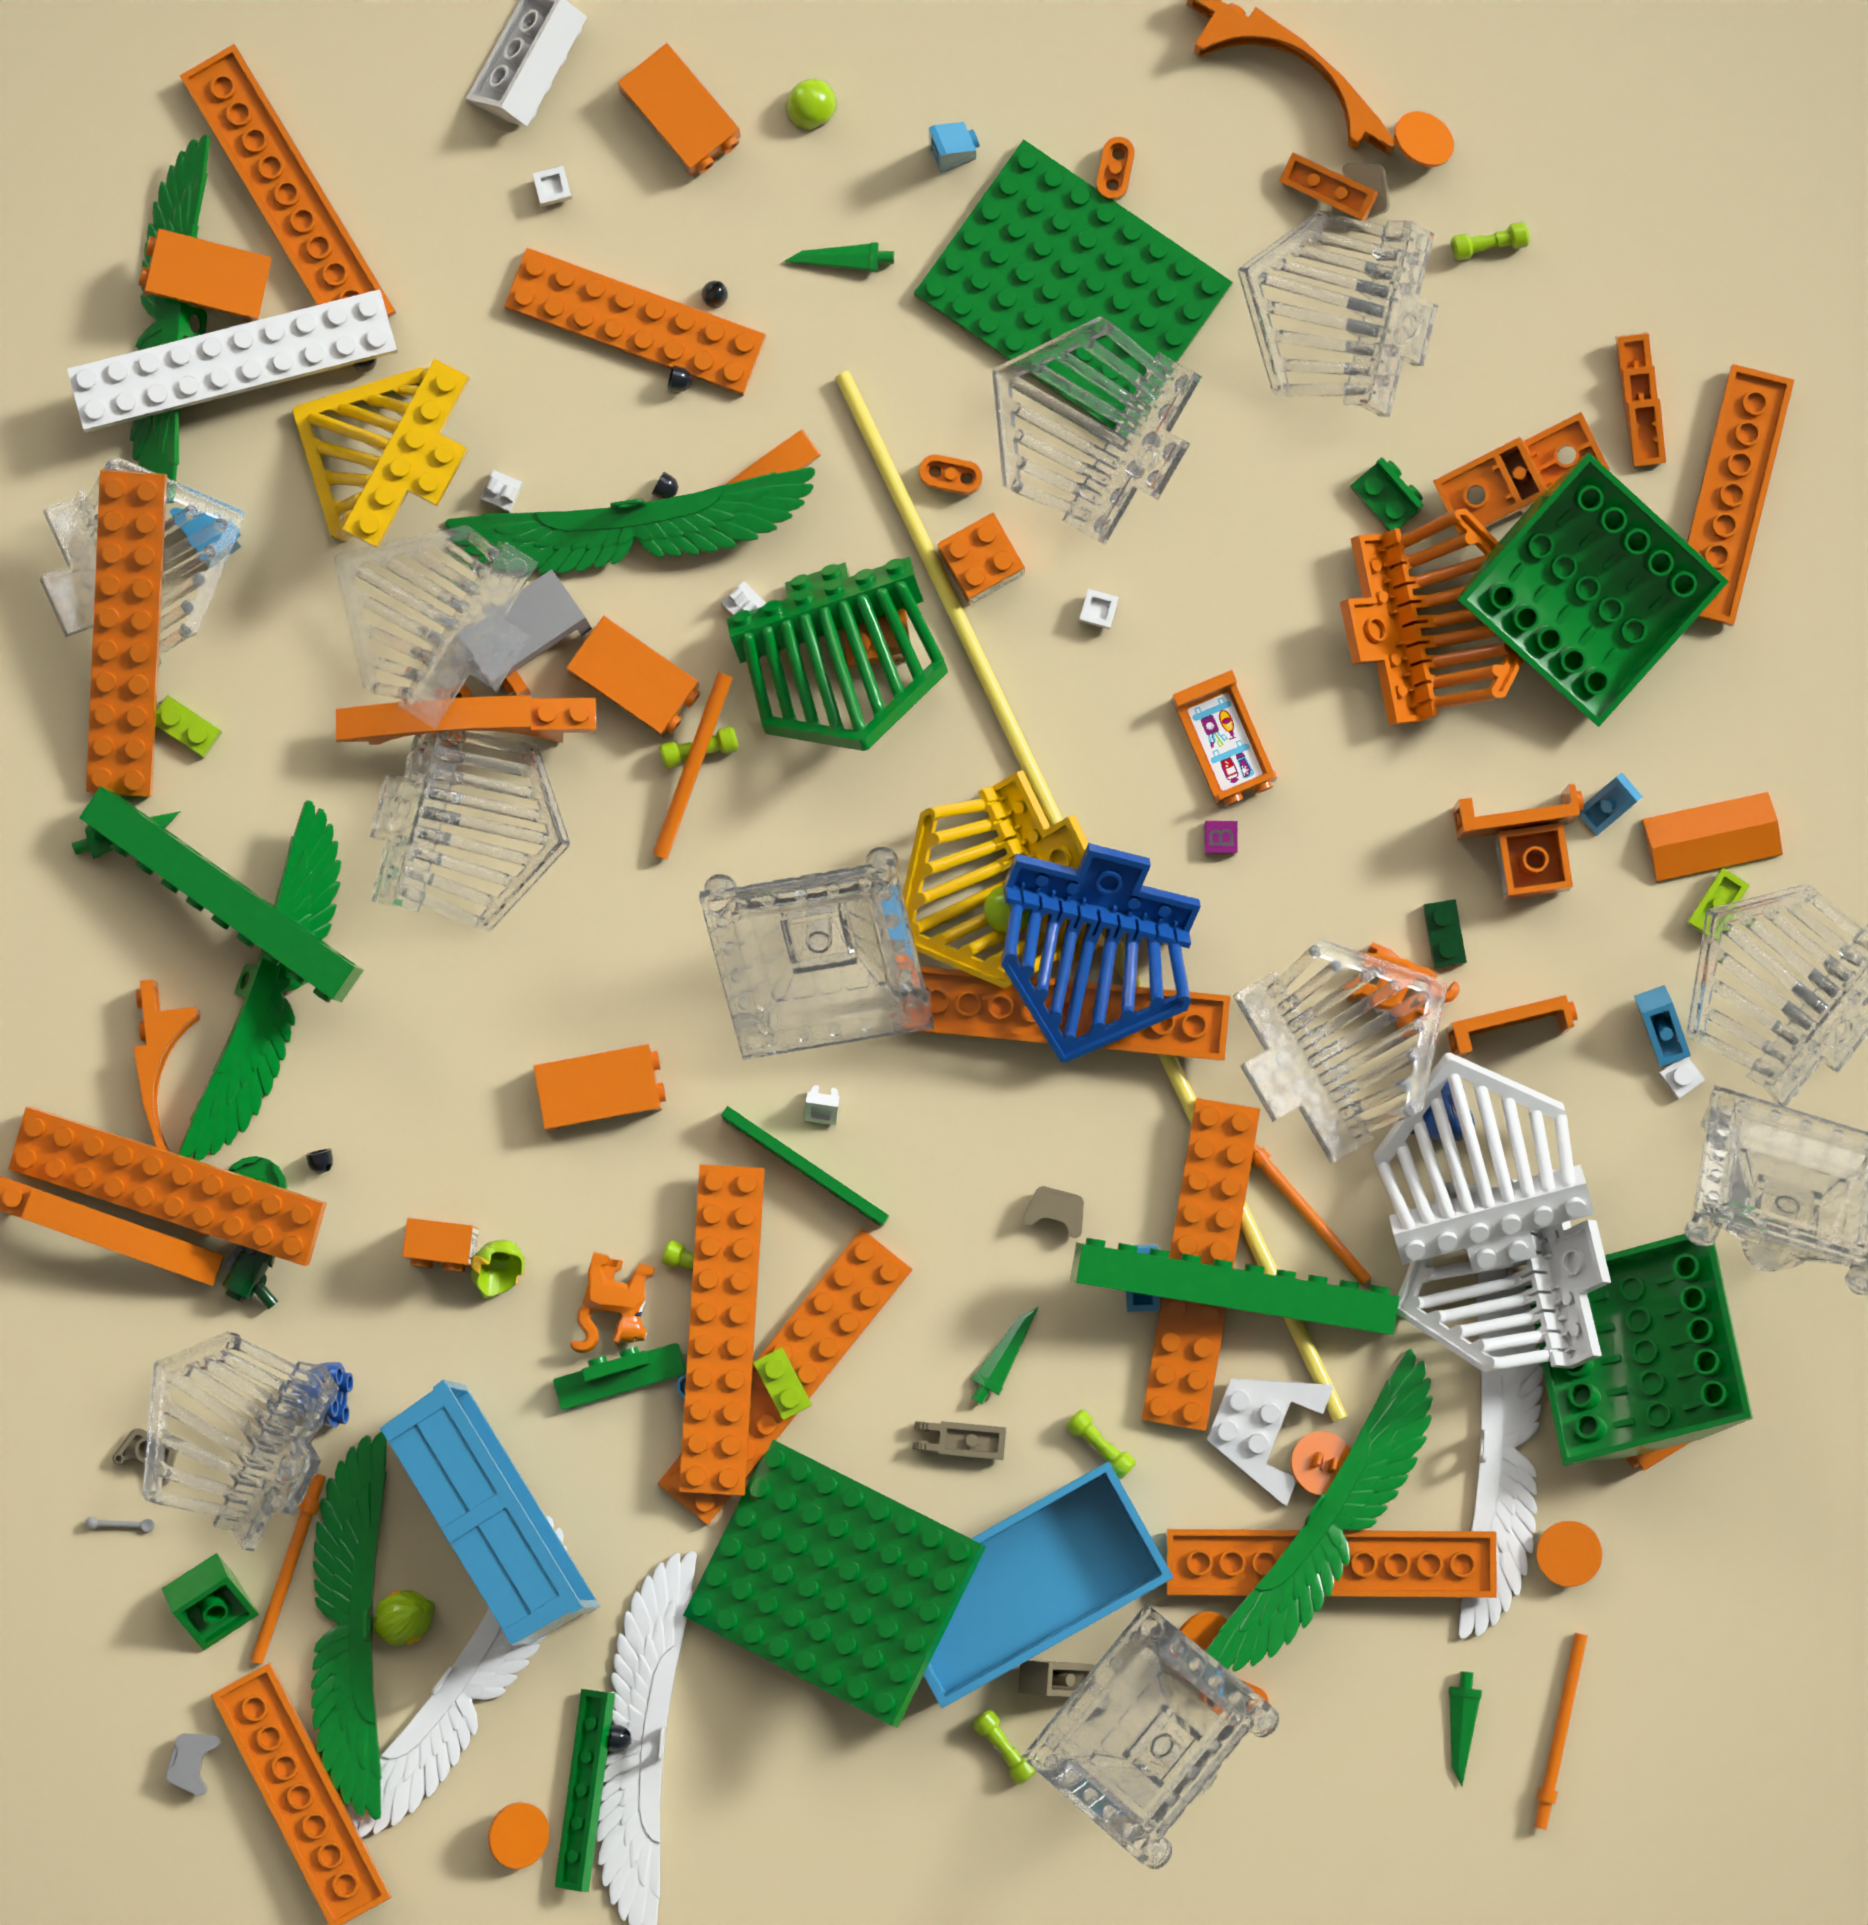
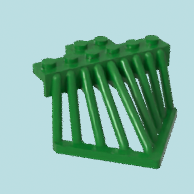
(822, 606)

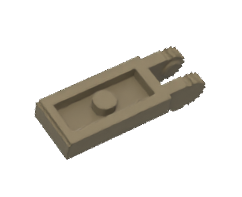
(964, 1439)

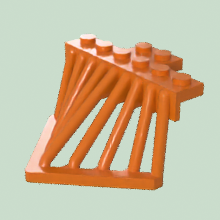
(1388, 630)

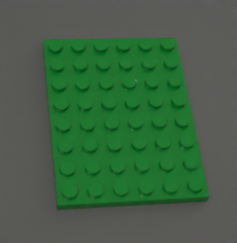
(1057, 254)
(834, 1582)

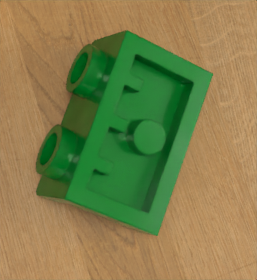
(1388, 495)

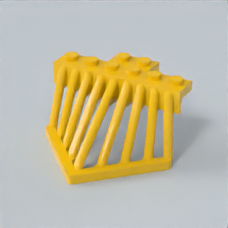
(412, 461)
(1021, 831)

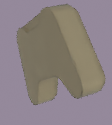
(1373, 177)
(1057, 1206)
(135, 1449)

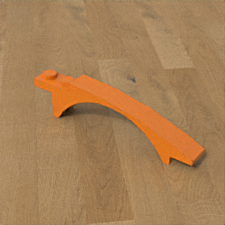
(1231, 28)
(511, 714)
(161, 1034)
(109, 1231)

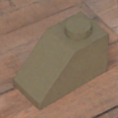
(1051, 1677)

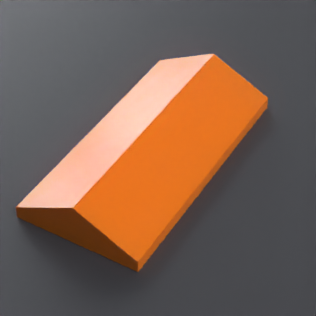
(1712, 836)

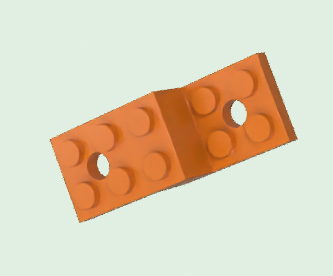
(1517, 471)

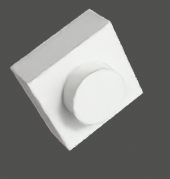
(552, 186)
(1099, 609)
(1681, 1077)

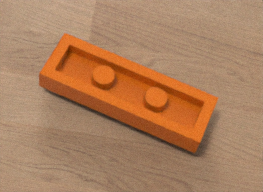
(1328, 186)

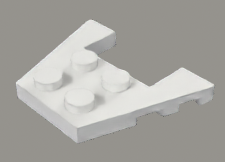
(1251, 1421)

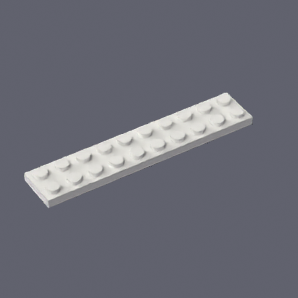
(232, 360)

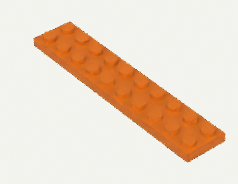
(279, 179)
(126, 632)
(981, 1009)
(167, 1186)
(1206, 1227)
(722, 1330)
(814, 1343)
(1379, 1564)

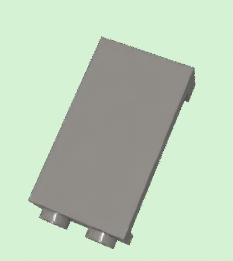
(546, 614)

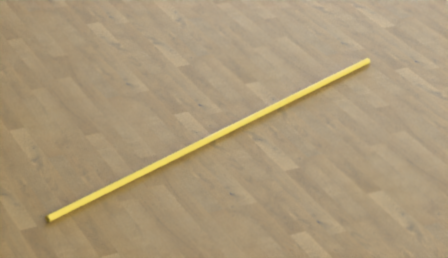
(1029, 766)

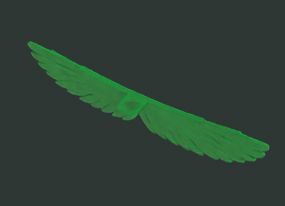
(176, 211)
(666, 525)
(265, 1017)
(1319, 1550)
(345, 1657)

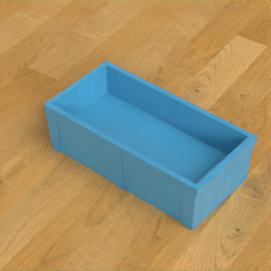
(488, 1514)
(1046, 1580)

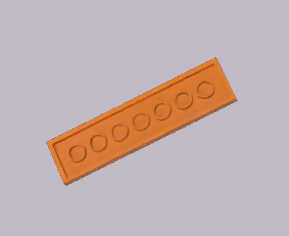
(634, 321)
(1738, 480)
(301, 1796)

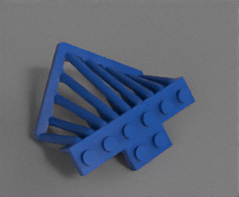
(1104, 894)

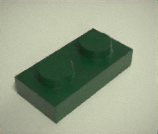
(1444, 934)

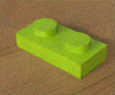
(186, 726)
(1723, 890)
(782, 1383)

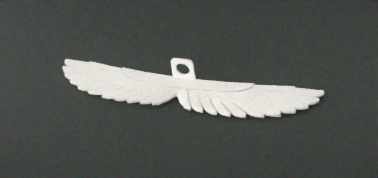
(1504, 1474)
(642, 1705)
(445, 1722)

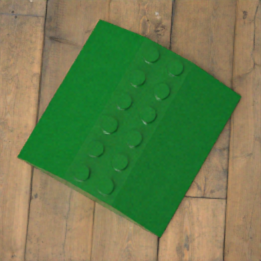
(1591, 588)
(1665, 1361)

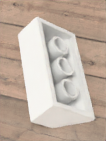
(526, 59)

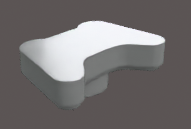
(187, 1761)

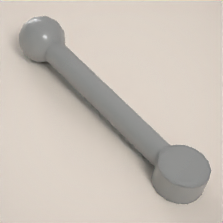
(146, 1525)

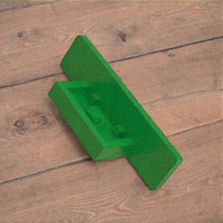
(619, 1375)

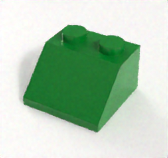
(209, 1601)

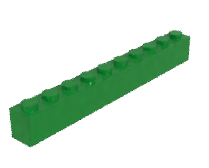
(221, 895)
(1234, 1288)

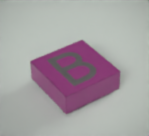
(1221, 837)

